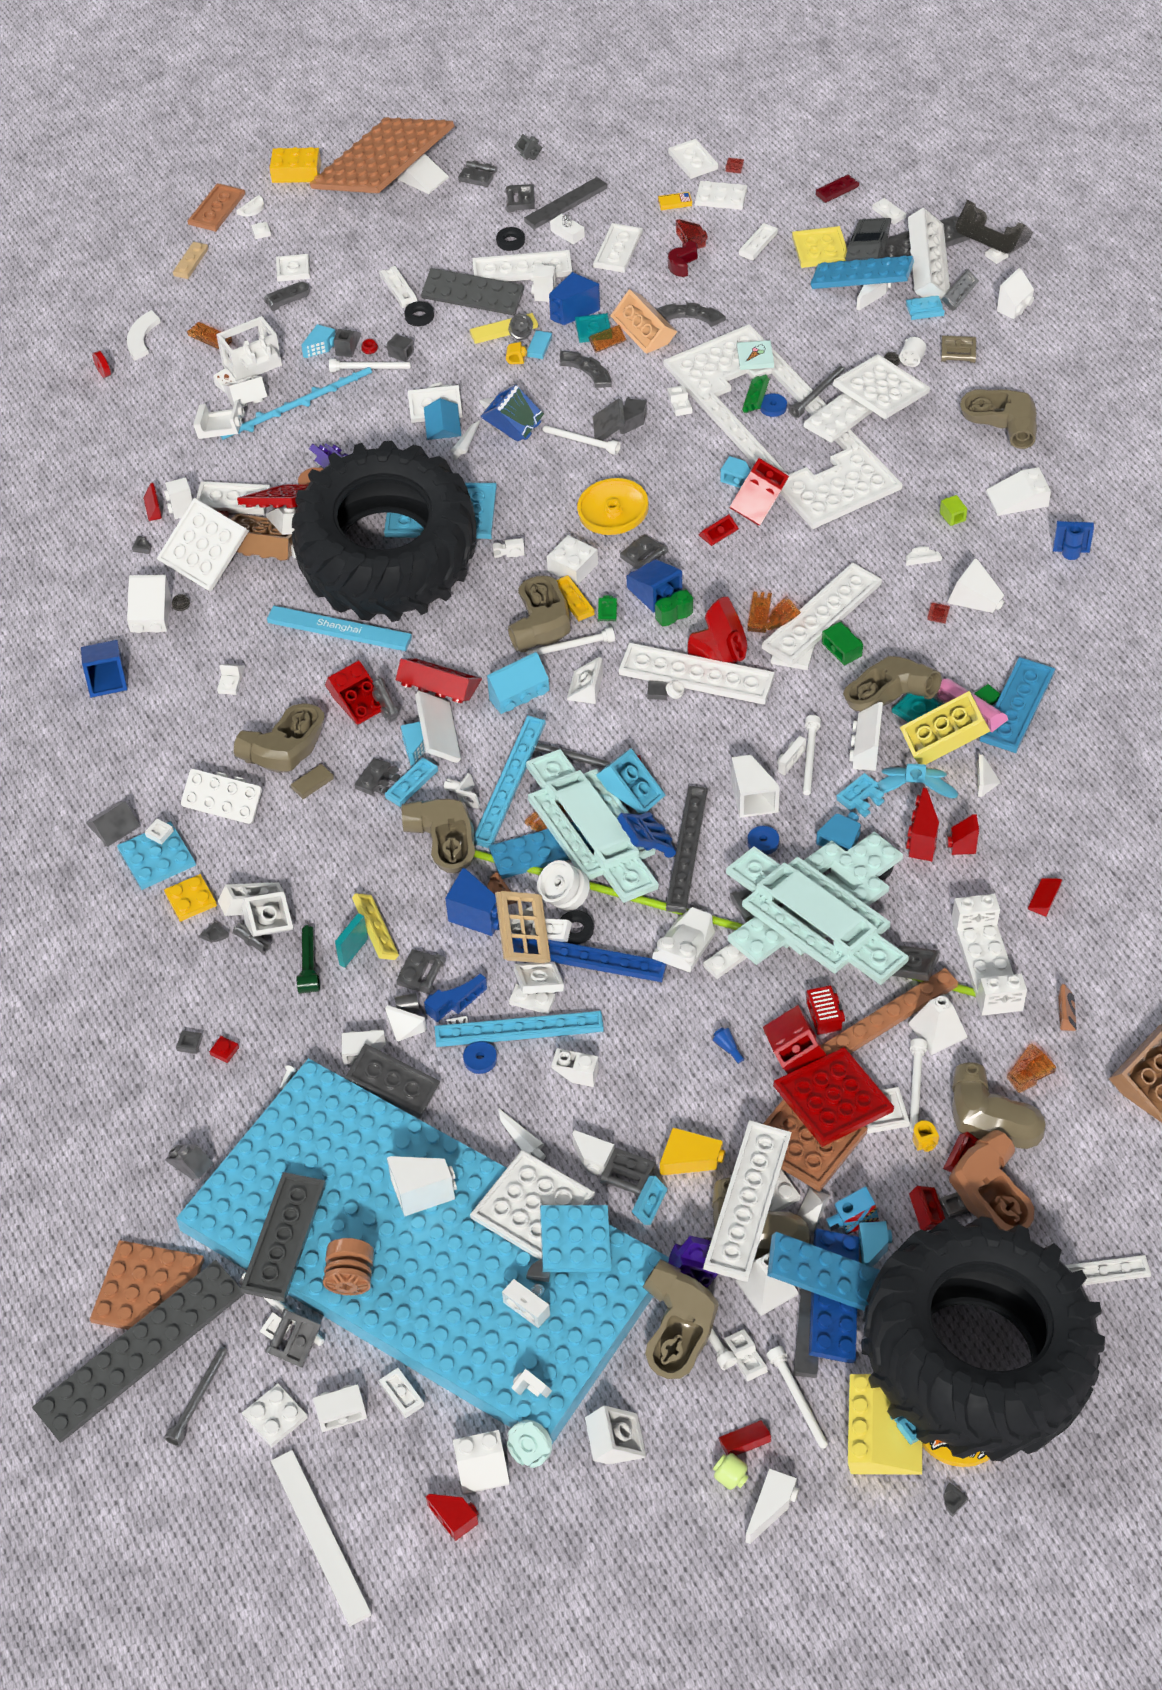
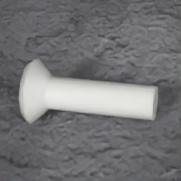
(290, 1069)

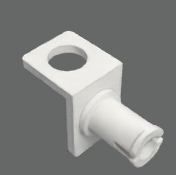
(463, 790)

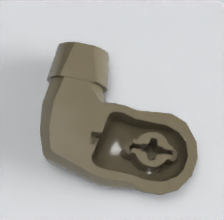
(1003, 410)
(546, 611)
(890, 680)
(288, 742)

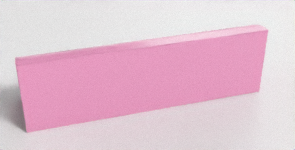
(950, 690)

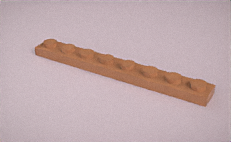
(892, 1013)

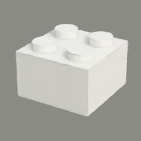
(572, 559)

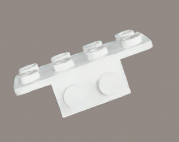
(221, 795)

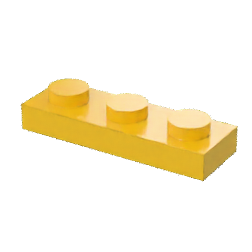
(575, 599)

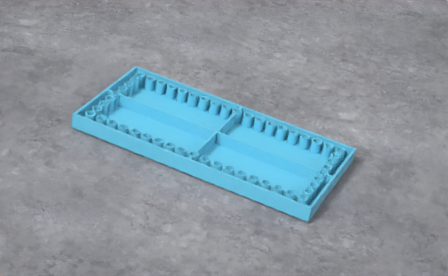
(433, 1271)

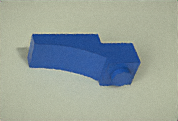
(455, 999)

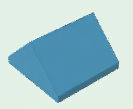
(442, 420)

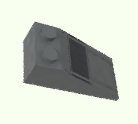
(869, 239)

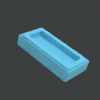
(539, 344)

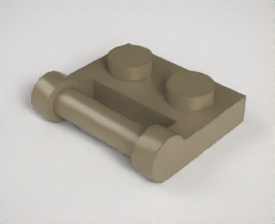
(958, 344)

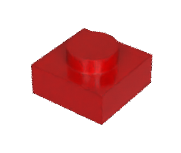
(224, 1049)

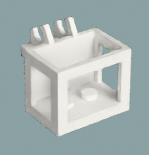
(252, 357)

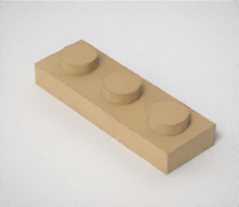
(190, 260)

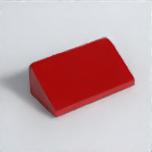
(151, 503)
(719, 530)
(1045, 895)
(962, 1144)
(926, 1207)
(745, 1438)

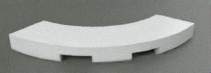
(137, 333)

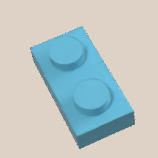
(649, 1200)

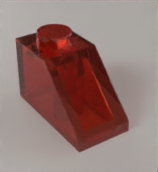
(691, 232)

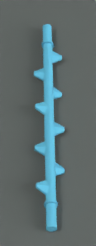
(305, 401)

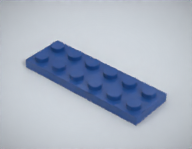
(832, 1322)

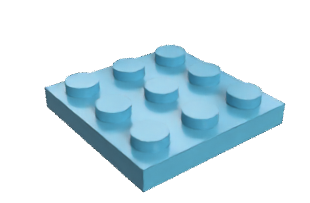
(155, 862)
(575, 1238)

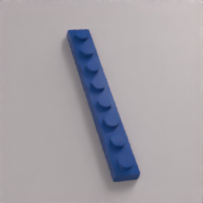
(597, 959)

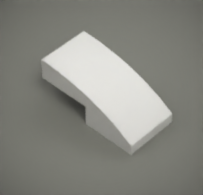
(679, 400)
(747, 1357)

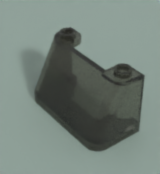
(972, 225)

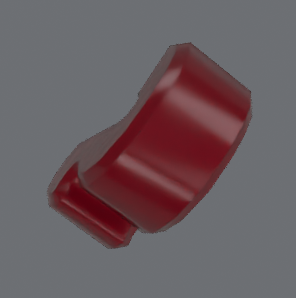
(680, 257)

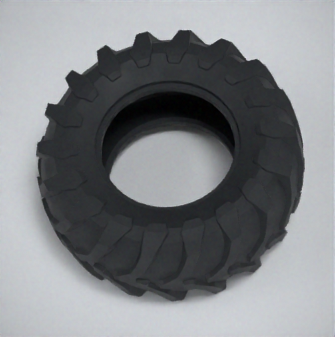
(384, 483)
(962, 1402)

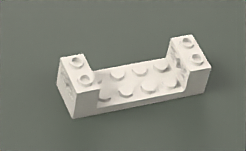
(985, 955)

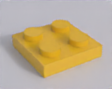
(190, 897)

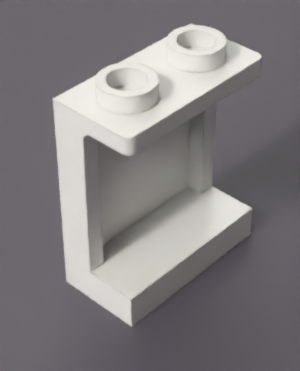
(218, 423)

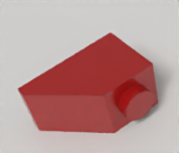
(964, 836)
(453, 1513)

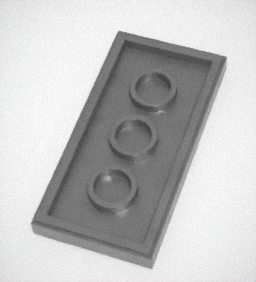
(393, 1080)

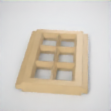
(505, 928)

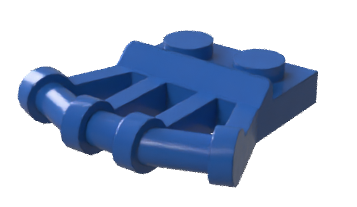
(647, 833)

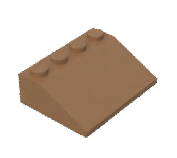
(263, 538)
(1141, 1075)

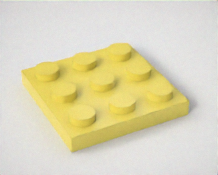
(819, 246)

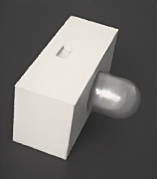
(567, 228)
(527, 1302)

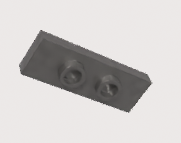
(960, 290)

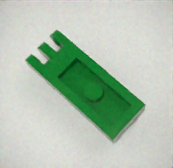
(756, 393)

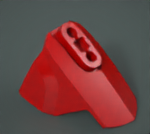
(723, 638)

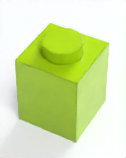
(953, 510)

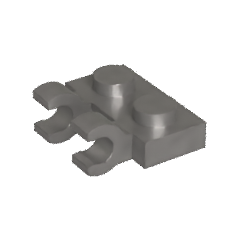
(373, 776)

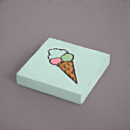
(755, 355)

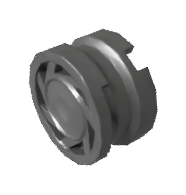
(520, 326)

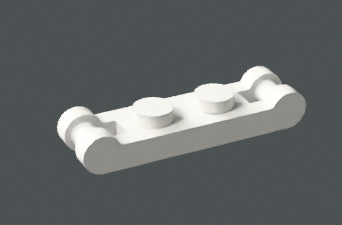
(398, 286)

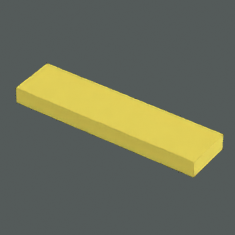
(495, 330)
(375, 927)

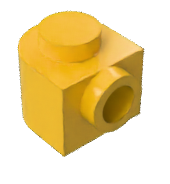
(516, 353)
(925, 1136)

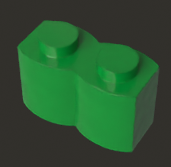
(672, 608)

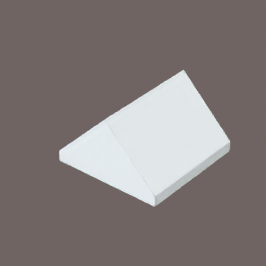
(586, 682)

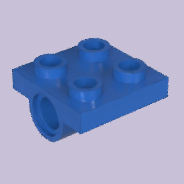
(1073, 538)

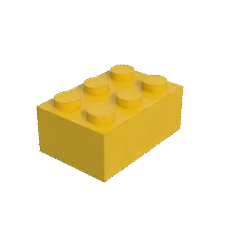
(294, 164)

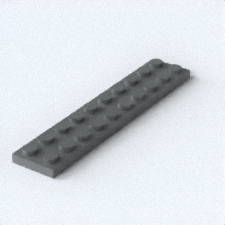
(137, 1351)

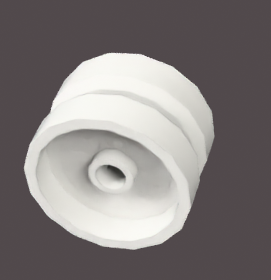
(563, 885)

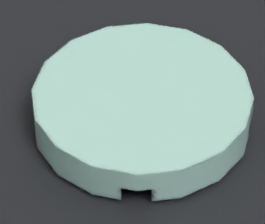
(529, 1443)

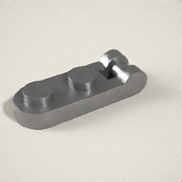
(287, 295)

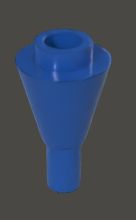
(725, 1040)

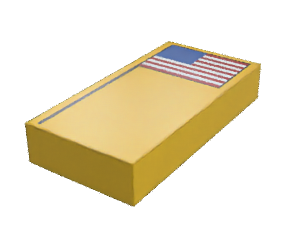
(674, 201)

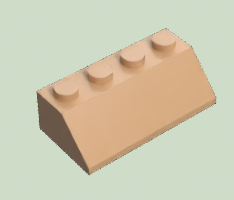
(642, 322)

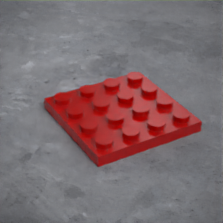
(276, 496)
(833, 1096)

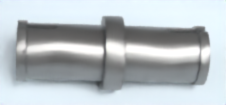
(257, 941)

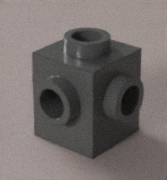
(528, 147)

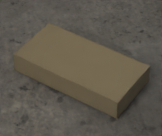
(312, 781)

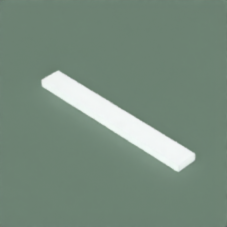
(1113, 1269)
(321, 1538)

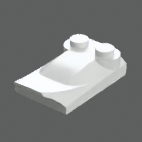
(686, 940)

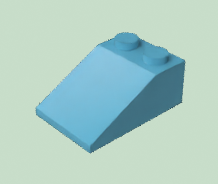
(631, 782)

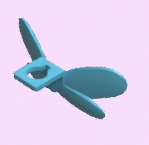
(918, 774)

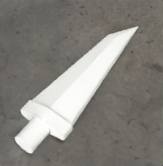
(462, 445)
(522, 1137)

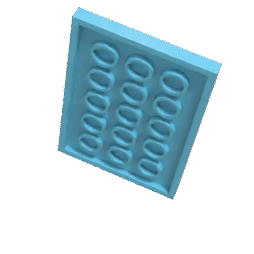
(483, 500)

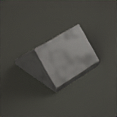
(113, 823)

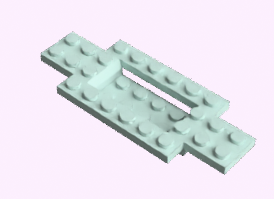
(596, 816)
(852, 870)
(824, 905)

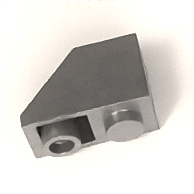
(346, 342)
(634, 414)
(189, 1160)

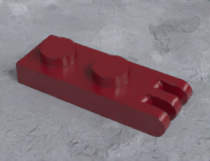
(837, 188)

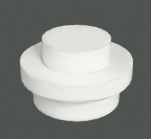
(674, 689)

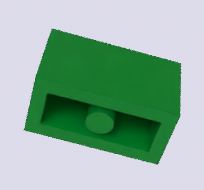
(842, 643)

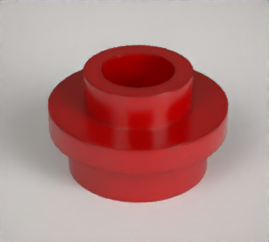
(369, 346)

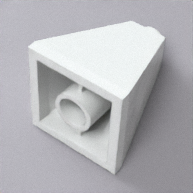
(977, 590)
(938, 1024)
(764, 1291)

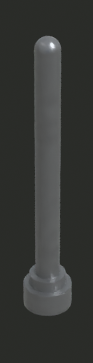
(797, 409)
(574, 756)
(176, 1434)

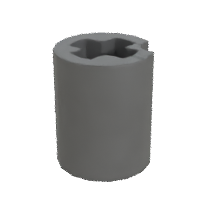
(407, 1002)

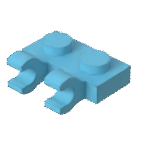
(858, 791)

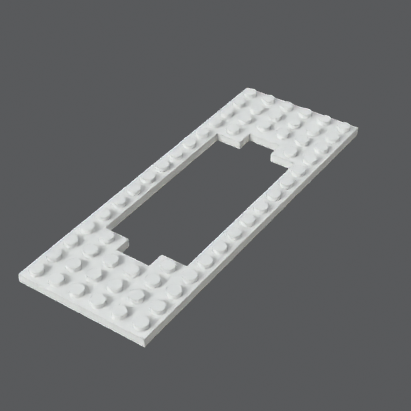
(819, 498)

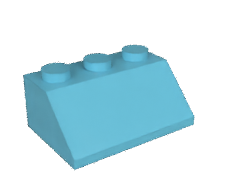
(517, 683)

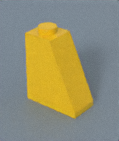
(690, 1153)

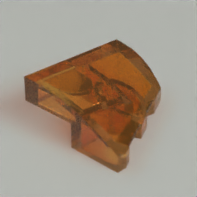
(782, 613)
(1030, 1068)

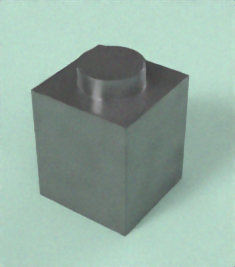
(400, 347)

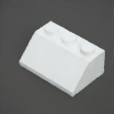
(866, 738)

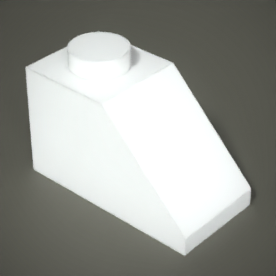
(592, 1152)

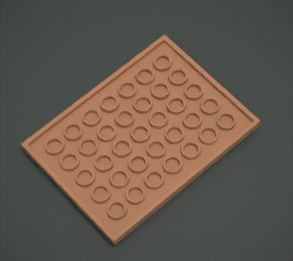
(381, 155)

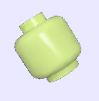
(730, 1471)

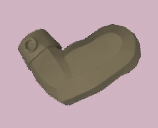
(449, 827)
(983, 1112)
(782, 1222)
(684, 1324)

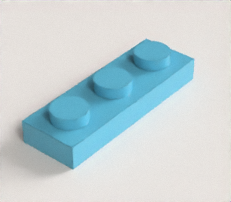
(411, 782)

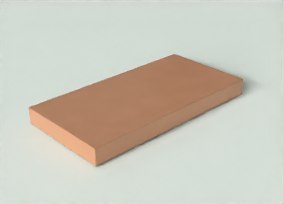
(216, 207)

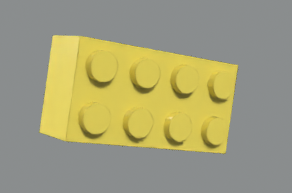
(945, 729)

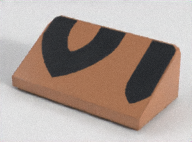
(1067, 1009)

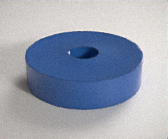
(773, 405)
(766, 833)
(482, 1065)

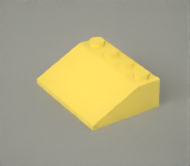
(873, 1438)

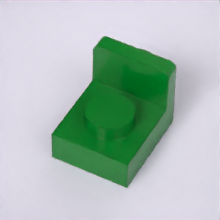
(607, 608)

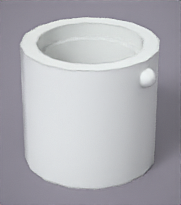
(912, 351)

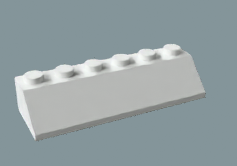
(929, 254)

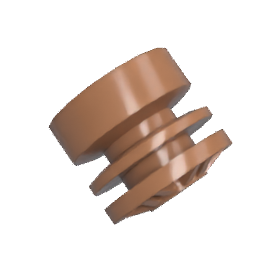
(348, 1266)

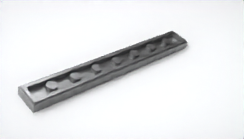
(686, 849)

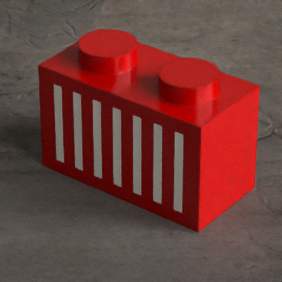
(824, 1010)

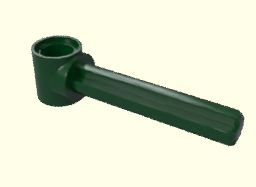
(308, 979)

